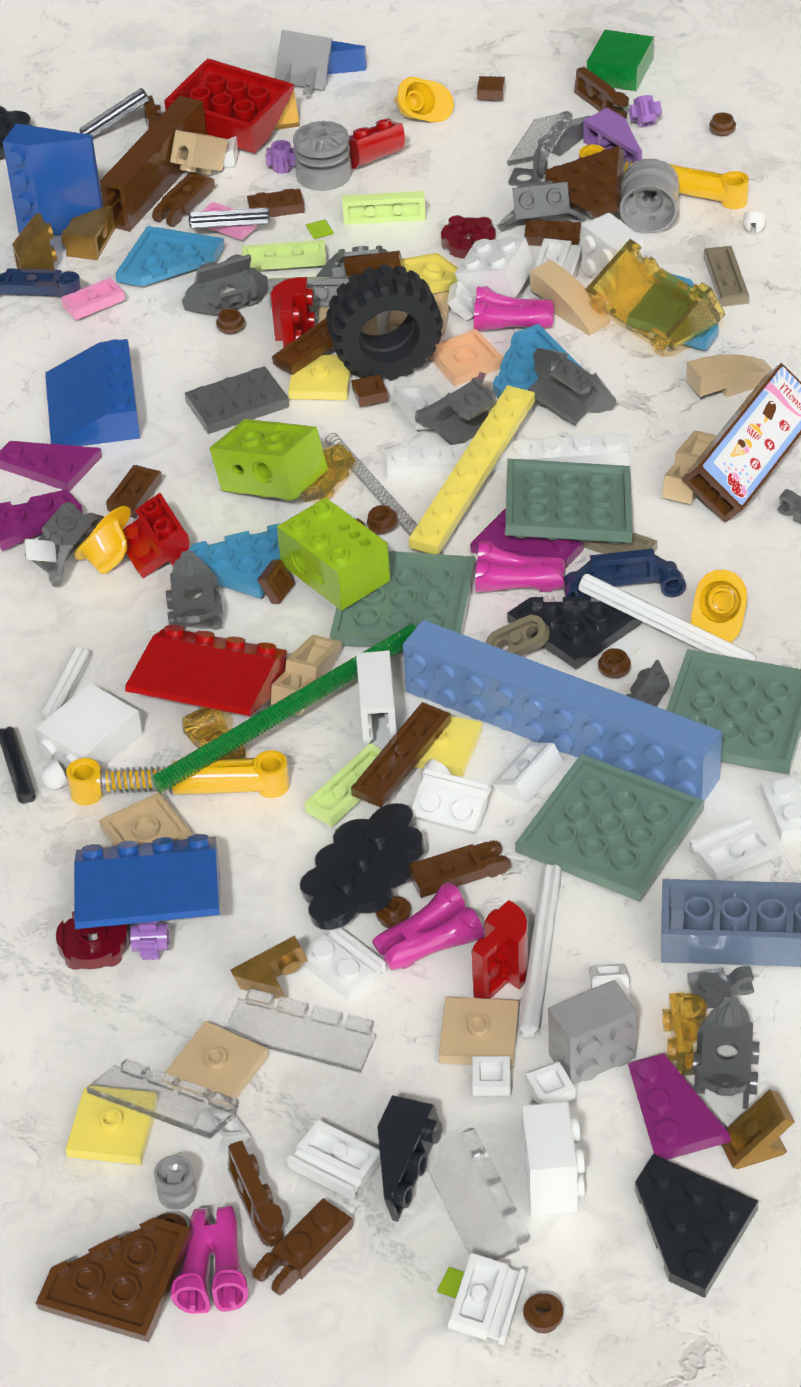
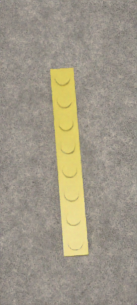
(471, 470)

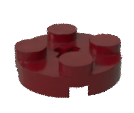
(463, 232)
(92, 954)

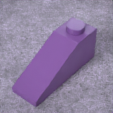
(609, 131)

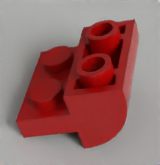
(376, 142)
(291, 309)
(155, 536)
(502, 953)

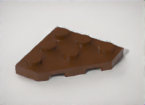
(592, 181)
(119, 1280)

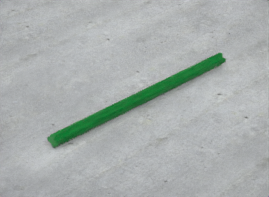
(275, 713)

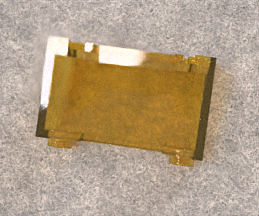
(653, 299)

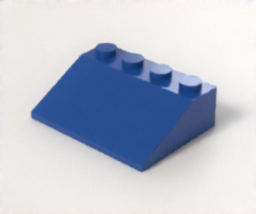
(51, 175)
(93, 397)
(146, 881)

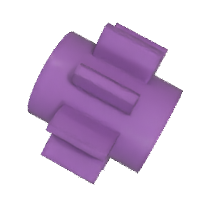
(645, 111)
(280, 156)
(149, 939)

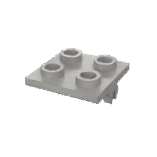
(303, 60)

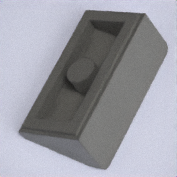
(570, 137)

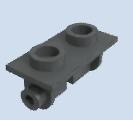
(650, 685)

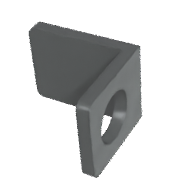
(537, 173)

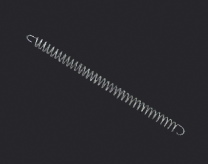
(373, 491)

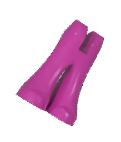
(500, 311)
(507, 570)
(436, 927)
(192, 1286)

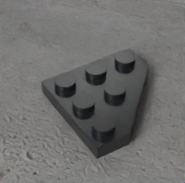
(577, 626)
(692, 1221)

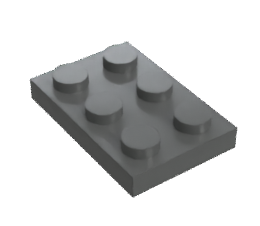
(236, 399)

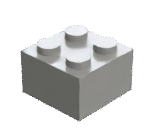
(593, 1032)

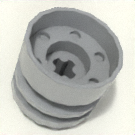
(322, 155)
(649, 196)

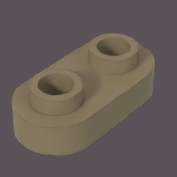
(519, 634)

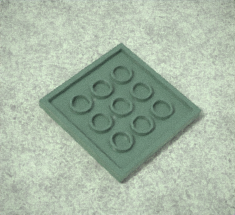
(568, 501)
(418, 590)
(746, 700)
(610, 827)

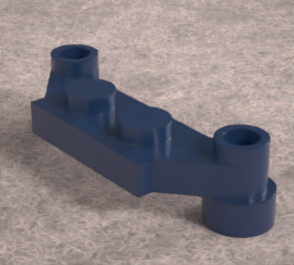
(39, 282)
(627, 569)

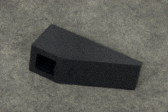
(405, 1141)

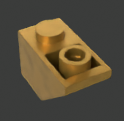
(33, 246)

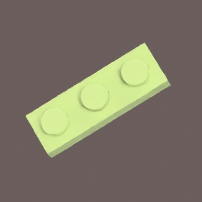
(383, 207)
(286, 255)
(335, 796)

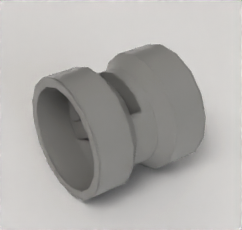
(175, 1182)

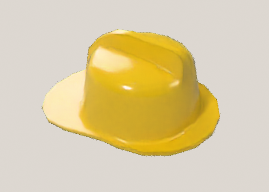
(424, 100)
(107, 542)
(720, 604)

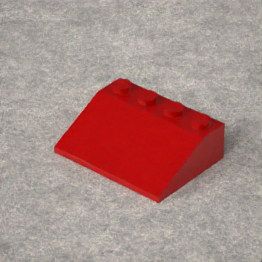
(236, 102)
(207, 670)

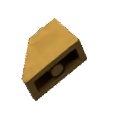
(89, 233)

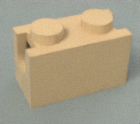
(198, 152)

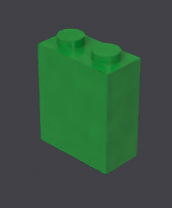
(622, 58)

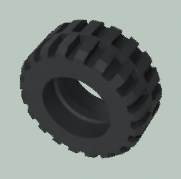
(380, 292)

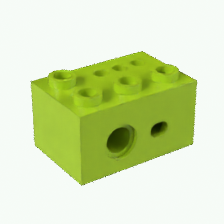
(268, 459)
(333, 553)

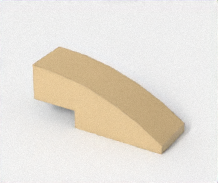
(569, 297)
(726, 374)
(685, 457)
(305, 665)

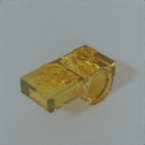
(338, 462)
(207, 725)
(683, 1019)

